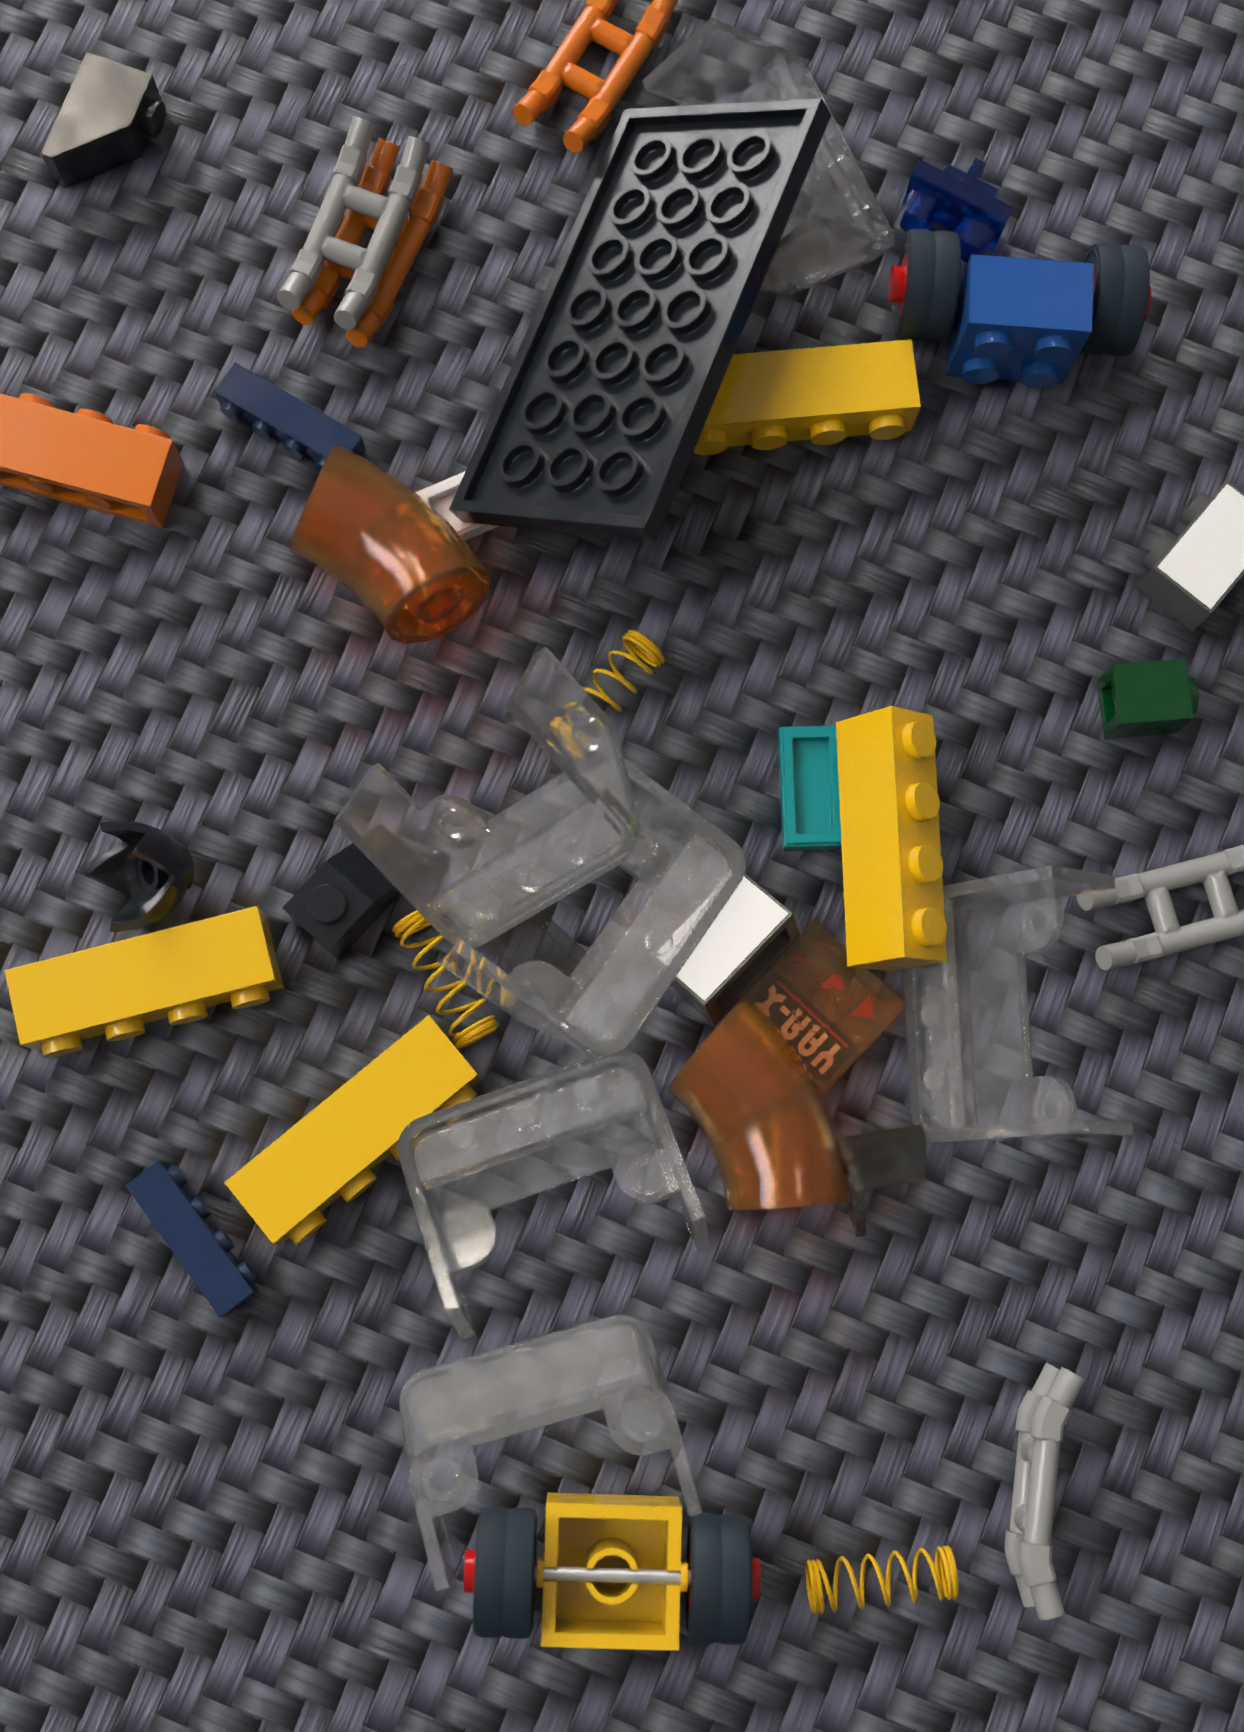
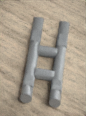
(345, 194)
(1168, 934)
(1029, 1537)

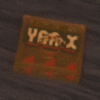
(823, 1005)

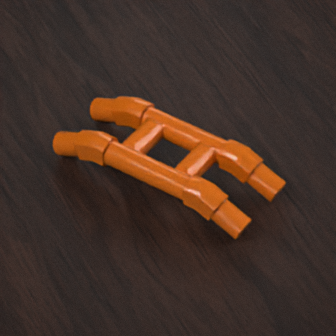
(603, 94)
(409, 241)

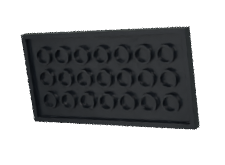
(641, 319)

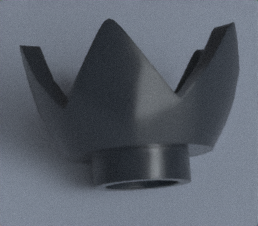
(147, 868)

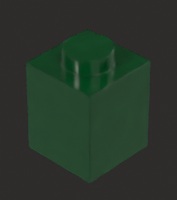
(1146, 698)

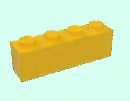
(814, 396)
(891, 840)
(144, 980)
(351, 1134)

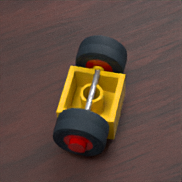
(612, 1573)

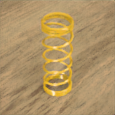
(643, 648)
(413, 923)
(943, 1571)

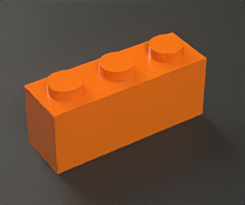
(87, 459)

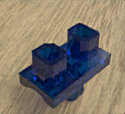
(957, 202)

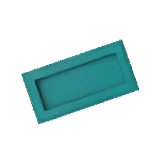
(809, 788)

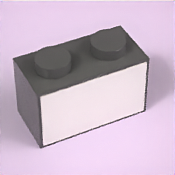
(1204, 561)
(736, 950)

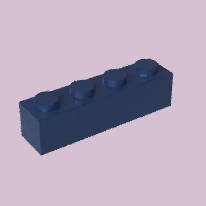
(283, 417)
(193, 1238)

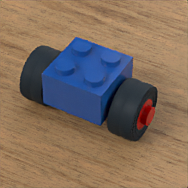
(1018, 313)

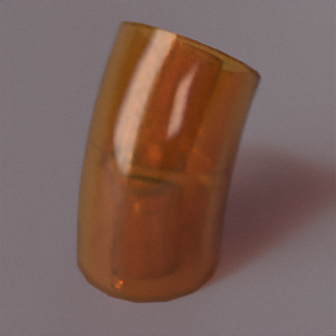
(389, 549)
(762, 1116)

